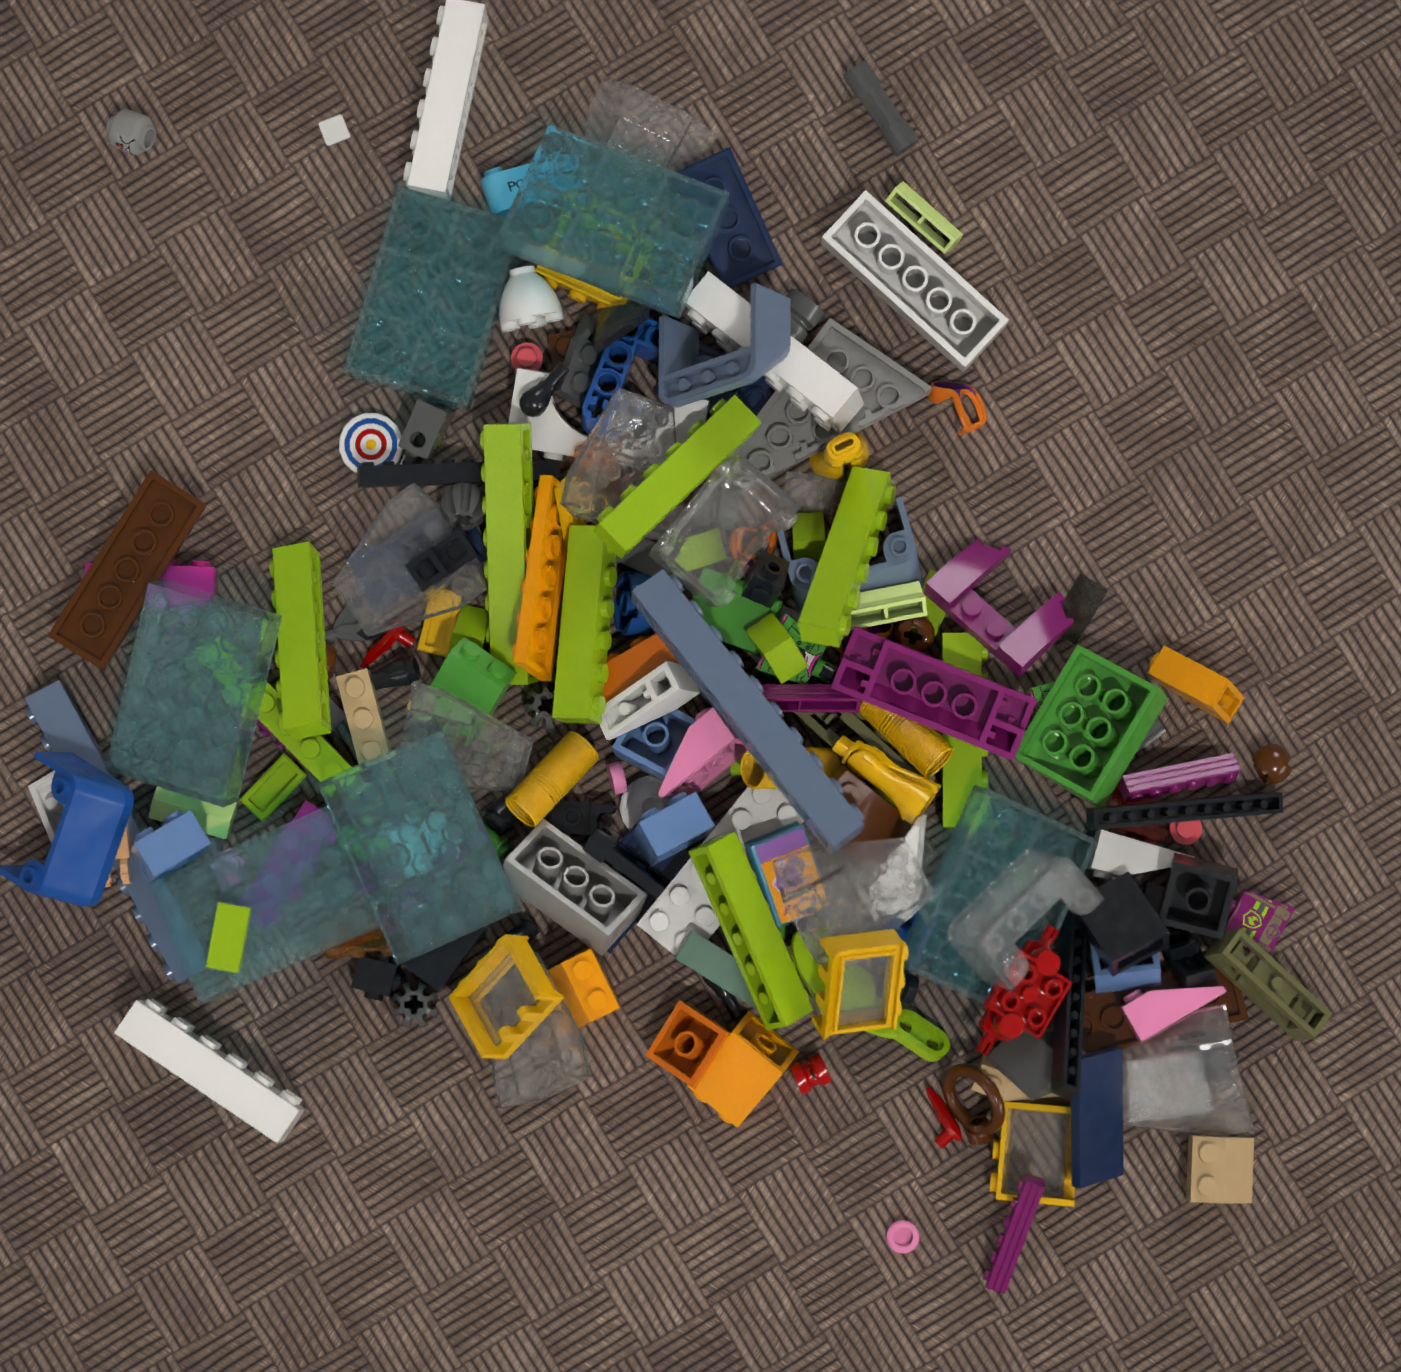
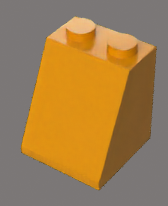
(585, 988)
(744, 1069)

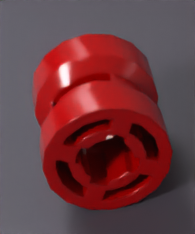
(803, 1076)

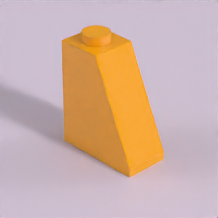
(1196, 684)

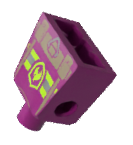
(1259, 919)

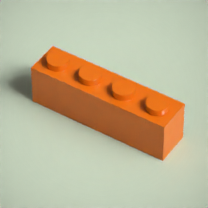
(635, 663)

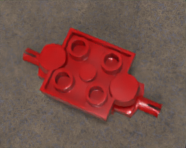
(1031, 1001)

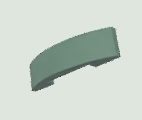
(714, 965)

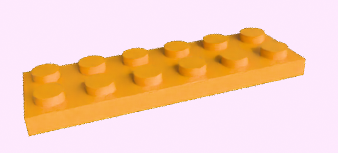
(542, 587)

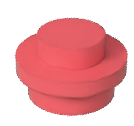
(527, 356)
(1186, 832)

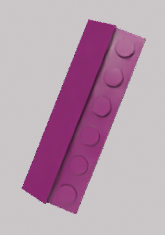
(933, 693)

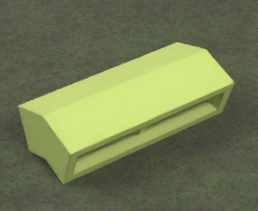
(928, 213)
(889, 605)
(212, 818)

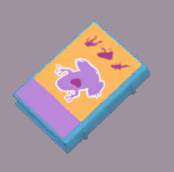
(763, 852)

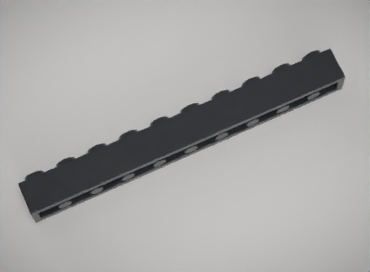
(438, 474)
(1184, 810)
(1070, 1013)

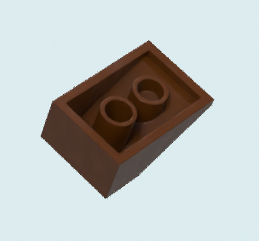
(880, 817)

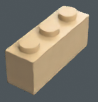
(363, 715)

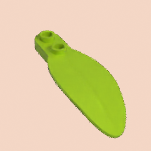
(918, 1030)

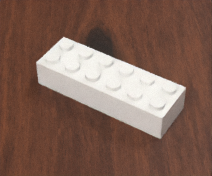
(447, 99)
(914, 281)
(801, 374)
(684, 901)
(210, 1070)

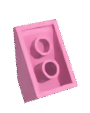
(702, 755)

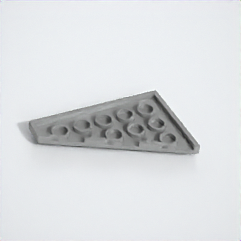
(794, 435)

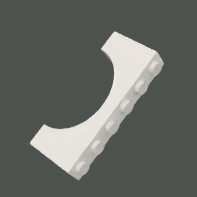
(558, 437)

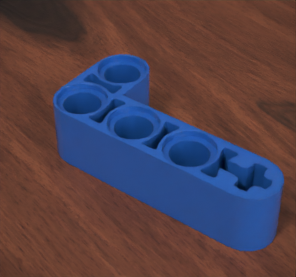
(616, 374)

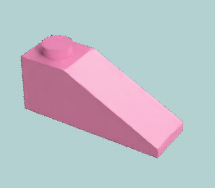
(1157, 1009)

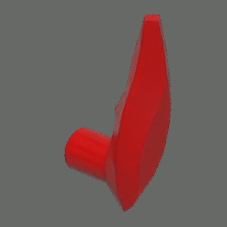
(386, 642)
(946, 1118)

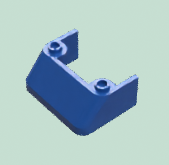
(85, 837)

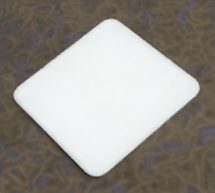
(334, 130)

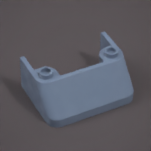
(691, 377)
(900, 565)

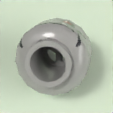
(131, 132)

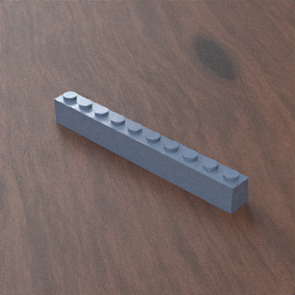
(747, 711)
(67, 732)

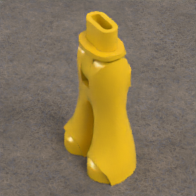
(842, 450)
(905, 788)

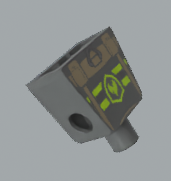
(432, 422)

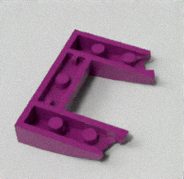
(954, 594)

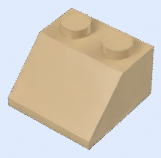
(1219, 1169)

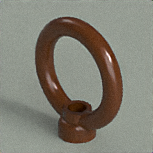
(978, 1128)

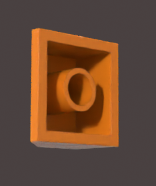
(687, 1043)

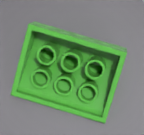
(1090, 726)

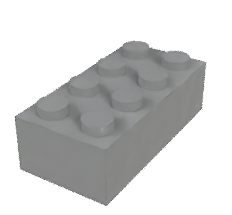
(573, 887)

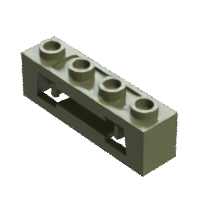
(855, 723)
(1268, 985)

